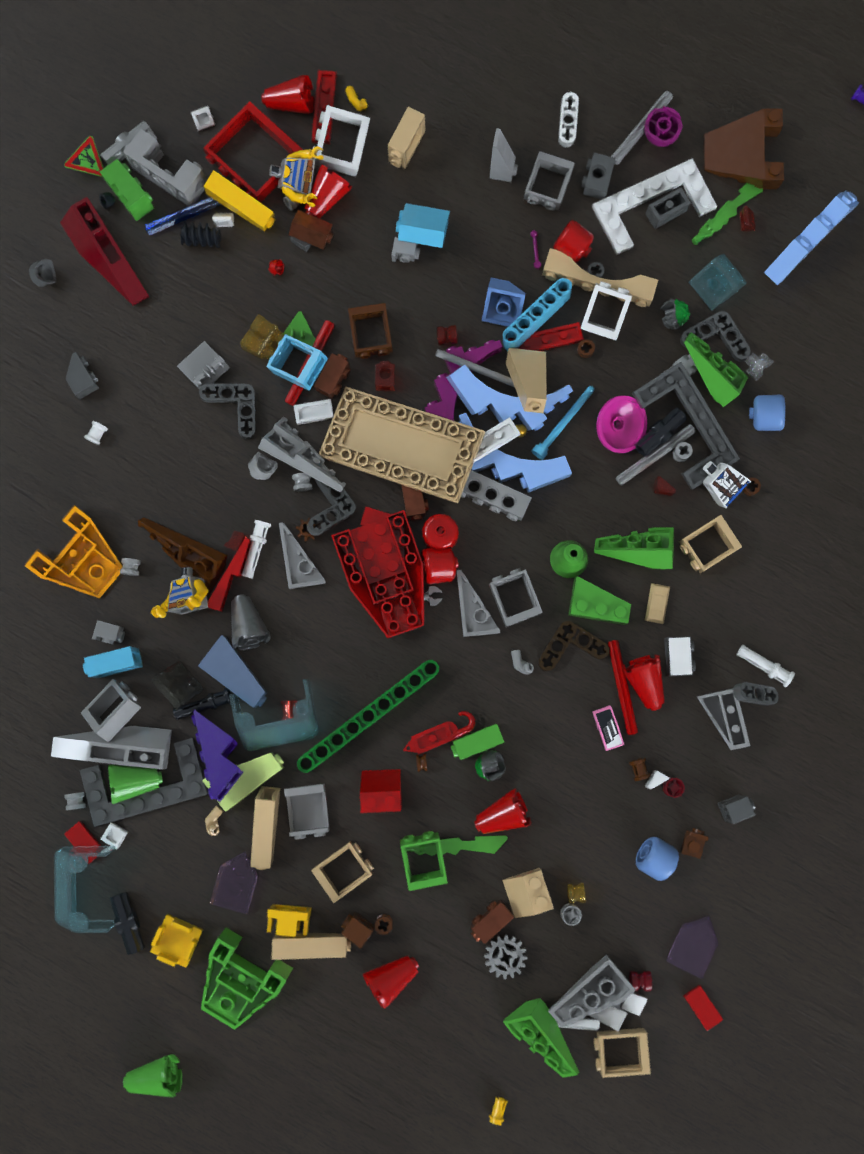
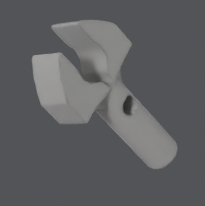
(432, 589)

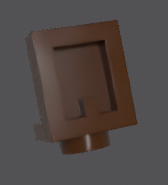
(694, 843)

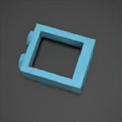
(312, 368)
(112, 662)

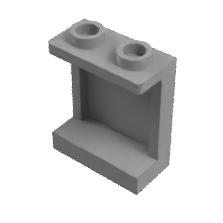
(307, 811)

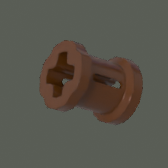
(639, 769)
(382, 930)

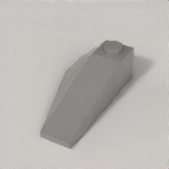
(502, 159)
(594, 991)

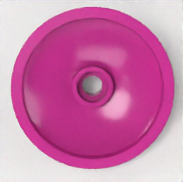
(629, 427)

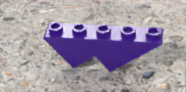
(216, 748)

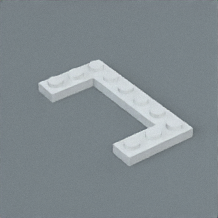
(682, 174)

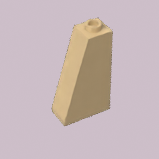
(529, 377)
(265, 827)
(310, 946)

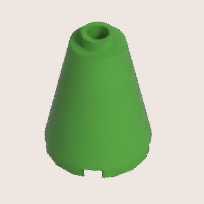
(564, 563)
(131, 781)
(155, 1078)

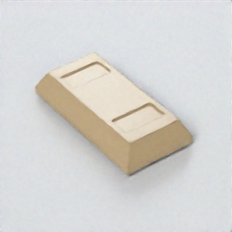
(657, 603)

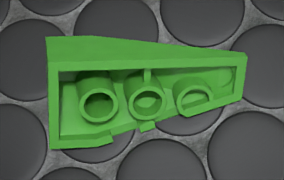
(721, 378)
(648, 549)
(541, 1032)

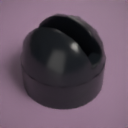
(106, 199)

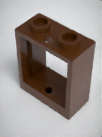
(368, 312)

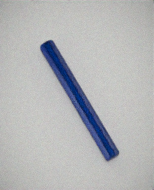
(181, 215)

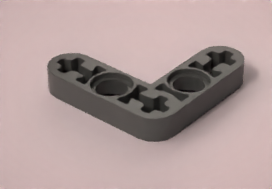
(715, 327)
(241, 400)
(336, 509)

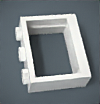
(348, 117)

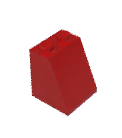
(380, 791)

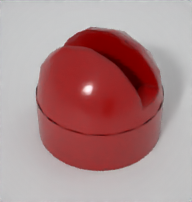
(272, 267)

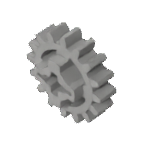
(498, 960)

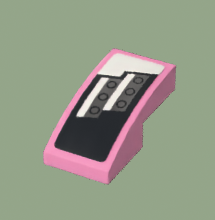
(608, 728)

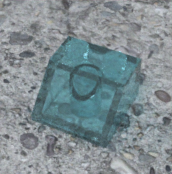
(717, 281)

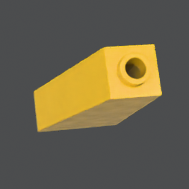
(238, 201)

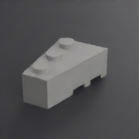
(727, 717)

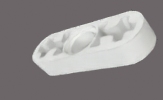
(565, 112)

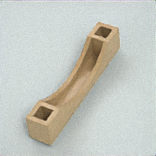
(562, 266)

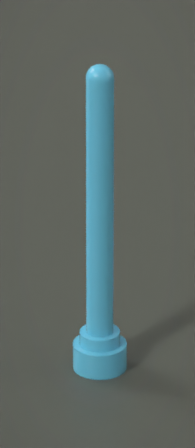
(540, 450)

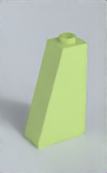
(255, 774)

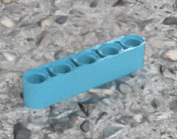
(539, 306)

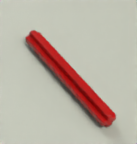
(319, 344)
(622, 687)

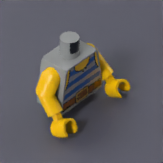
(297, 174)
(185, 595)

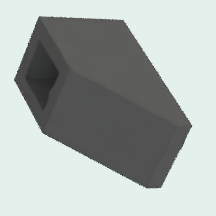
(79, 378)

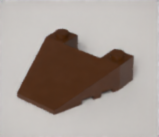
(739, 150)

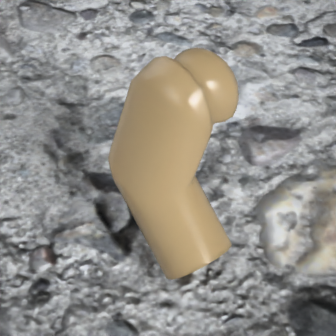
(212, 821)

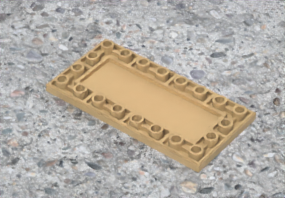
(402, 444)

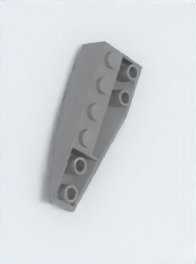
(129, 747)

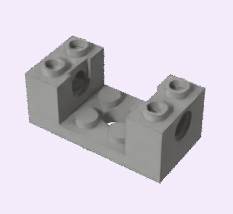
(145, 153)

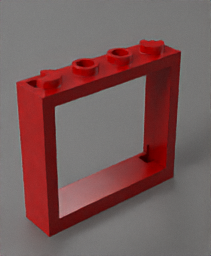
(248, 112)

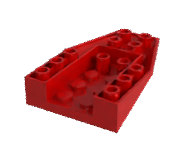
(385, 572)

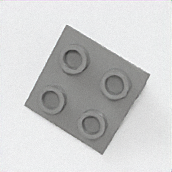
(203, 365)

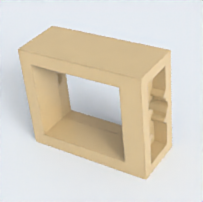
(406, 138)
(726, 535)
(327, 884)
(624, 1070)

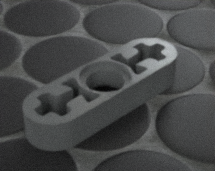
(750, 697)

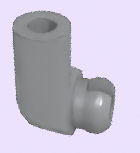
(521, 665)

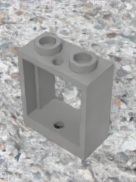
(553, 164)
(514, 575)
(119, 717)

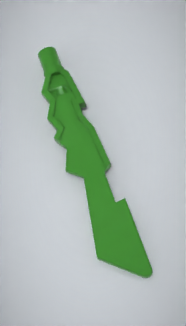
(727, 211)
(484, 844)

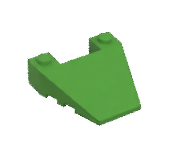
(237, 986)

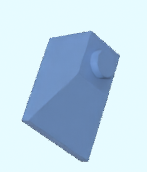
(502, 302)

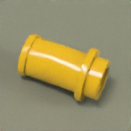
(498, 1111)

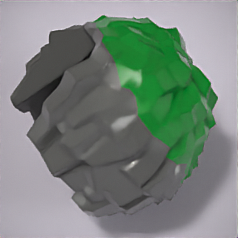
(676, 313)
(490, 765)

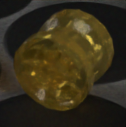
(576, 893)

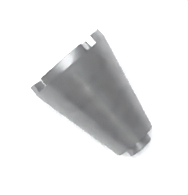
(247, 624)

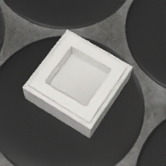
(114, 835)

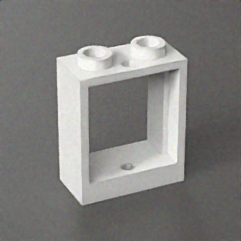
(600, 329)

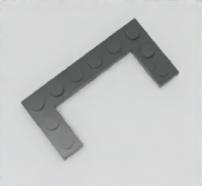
(680, 381)
(191, 787)

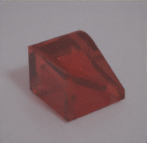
(235, 541)

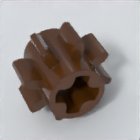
(302, 530)

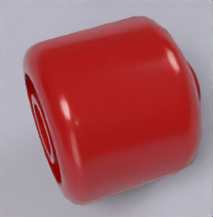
(574, 241)
(433, 531)
(438, 565)

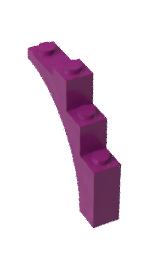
(445, 391)

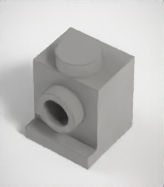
(405, 251)
(108, 632)

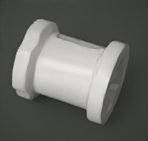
(95, 433)

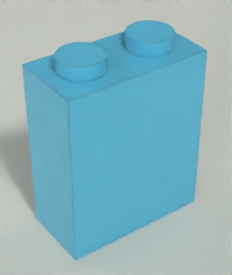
(422, 225)

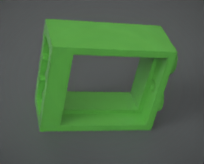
(477, 742)
(425, 879)

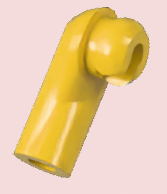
(352, 96)

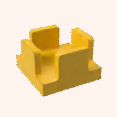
(288, 919)
(175, 941)

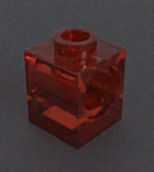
(385, 384)

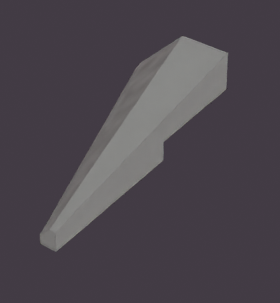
(288, 447)

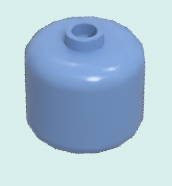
(768, 412)
(657, 858)

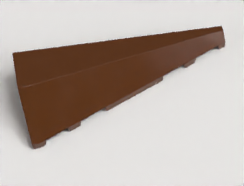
(186, 552)

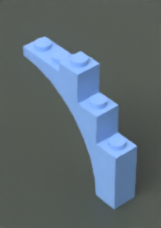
(811, 236)
(478, 396)
(533, 473)

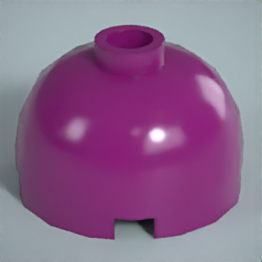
(663, 126)

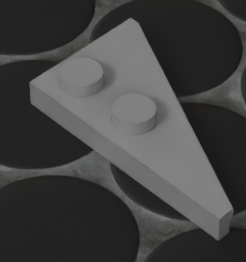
(299, 567)
(474, 616)

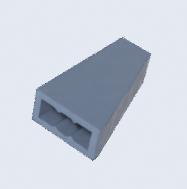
(231, 670)

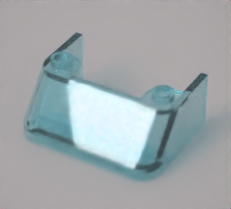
(277, 733)
(67, 863)

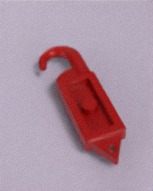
(439, 735)

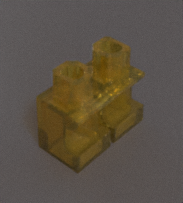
(261, 337)

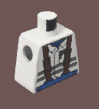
(724, 483)

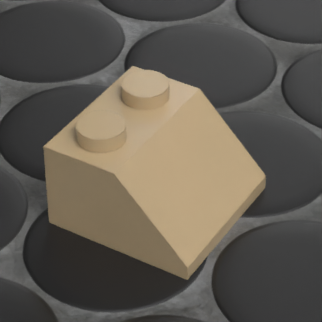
(528, 893)

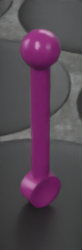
(537, 264)

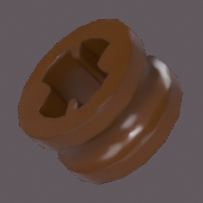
(590, 344)
(758, 486)
(421, 762)

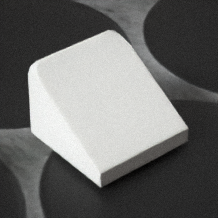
(202, 118)
(223, 219)
(656, 779)
(634, 1003)

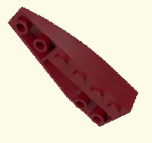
(101, 251)

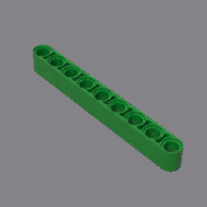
(359, 717)

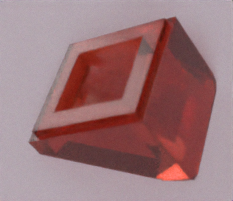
(747, 219)
(663, 487)

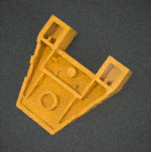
(83, 563)

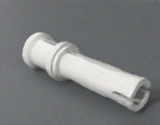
(257, 541)
(773, 669)

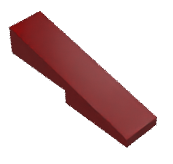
(220, 594)

